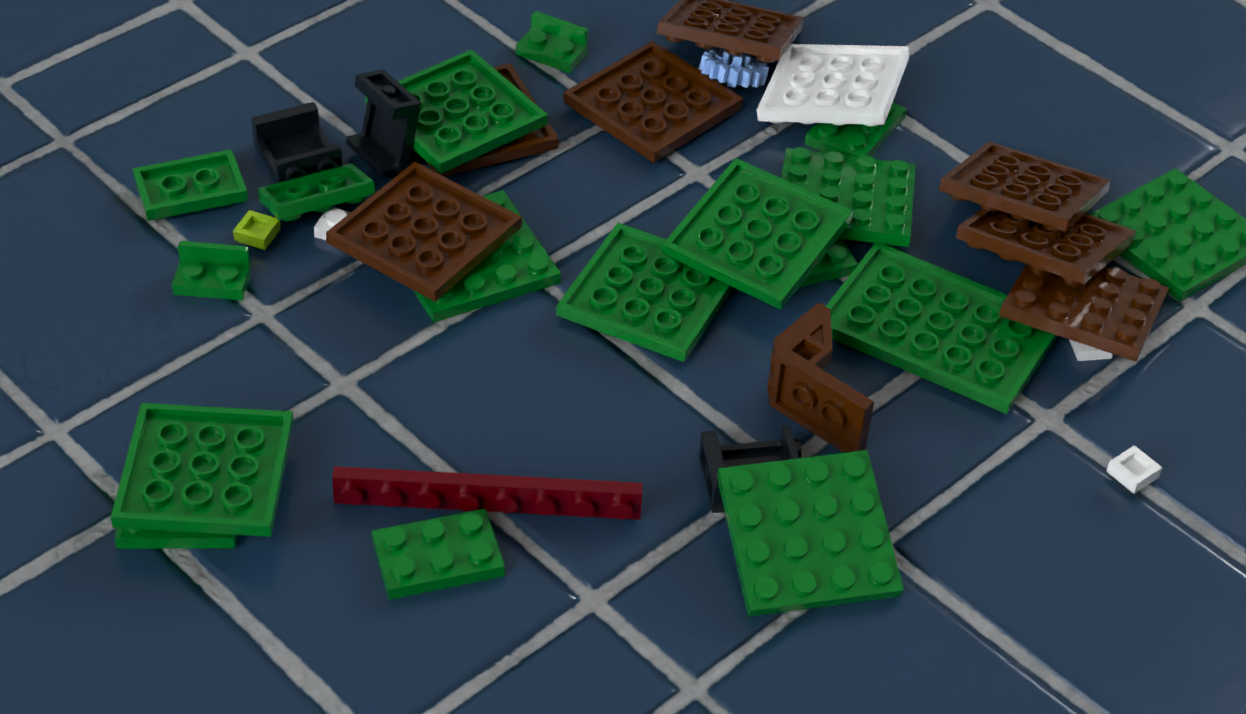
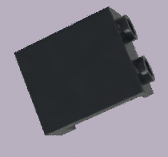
(387, 124)
(294, 143)
(716, 456)

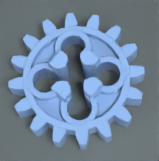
(733, 69)

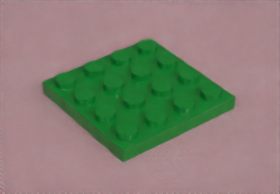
(467, 111)
(873, 188)
(757, 233)
(1181, 233)
(508, 272)
(643, 295)
(203, 470)
(808, 533)

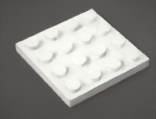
(834, 84)

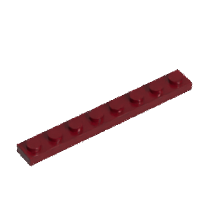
(487, 491)

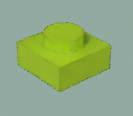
(256, 230)

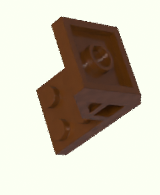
(810, 394)

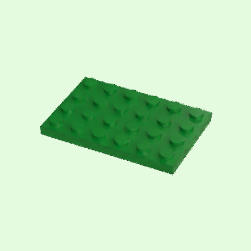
(936, 327)

